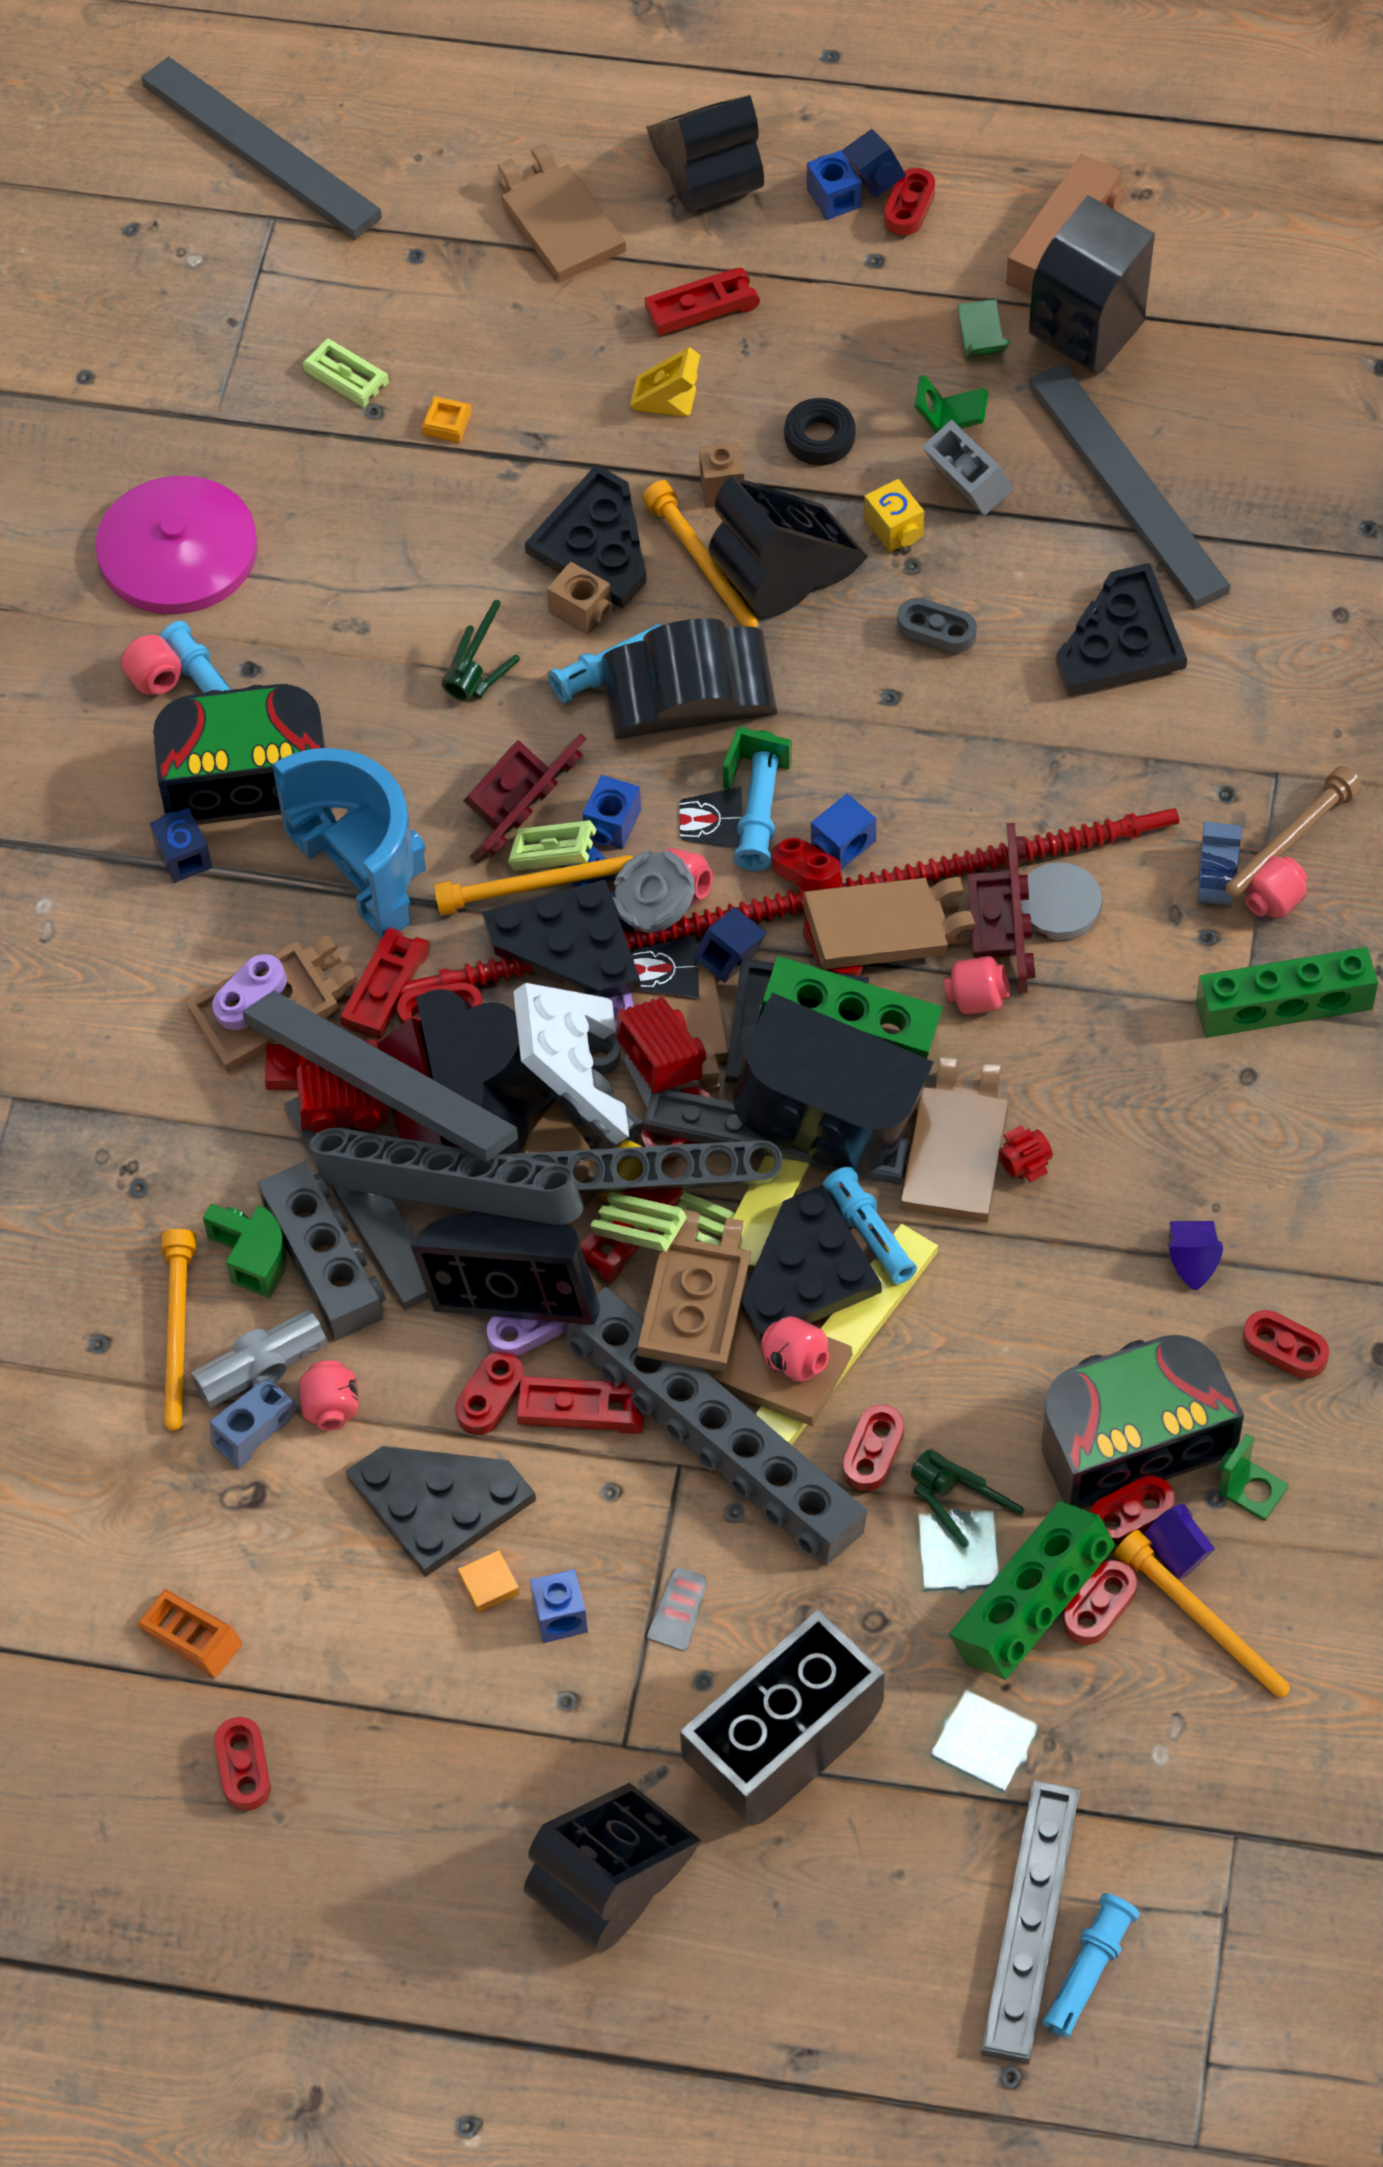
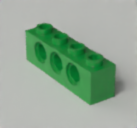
(1286, 992)
(871, 1003)
(1032, 1590)

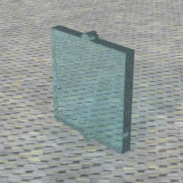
(947, 1563)
(985, 1741)

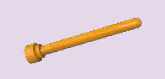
(662, 500)
(453, 897)
(178, 1248)
(1137, 1554)

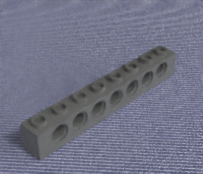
(740, 1431)

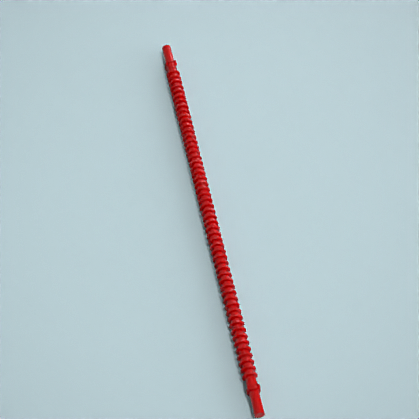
(1129, 827)

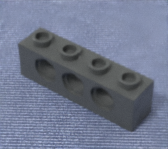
(342, 1308)

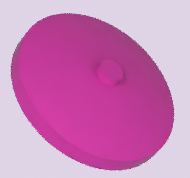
(176, 544)

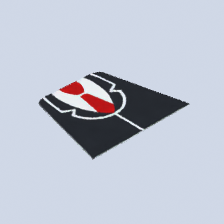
(712, 818)
(668, 967)

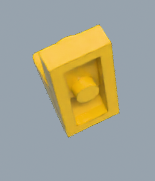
(668, 385)

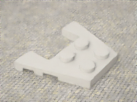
(556, 1048)

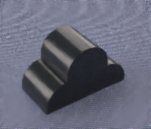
(711, 152)
(778, 545)
(688, 678)
(480, 1058)
(506, 1269)
(606, 1863)

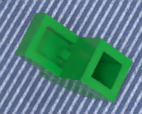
(257, 1246)

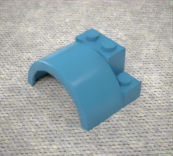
(368, 842)

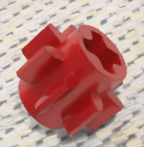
(1025, 1153)

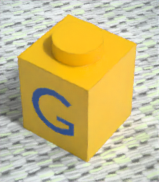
(894, 515)

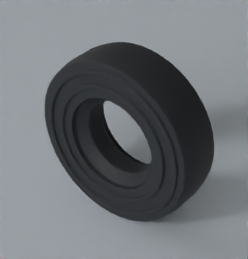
(823, 451)

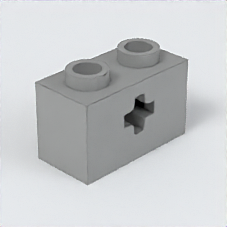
(968, 467)

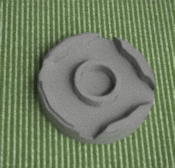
(653, 891)
(1062, 900)

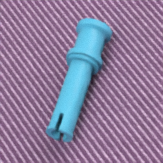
(193, 657)
(585, 672)
(756, 826)
(860, 1212)
(1099, 1946)

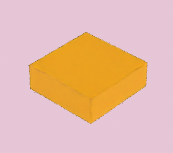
(446, 419)
(488, 1581)

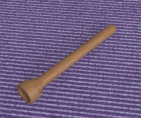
(1339, 788)

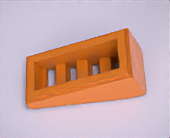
(213, 1648)

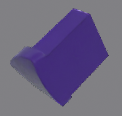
(1194, 1250)
(1179, 1540)

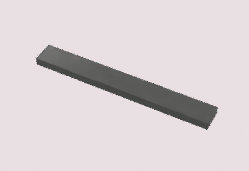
(262, 148)
(1129, 486)
(381, 1076)

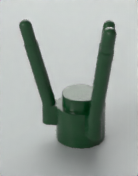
(464, 674)
(940, 1476)

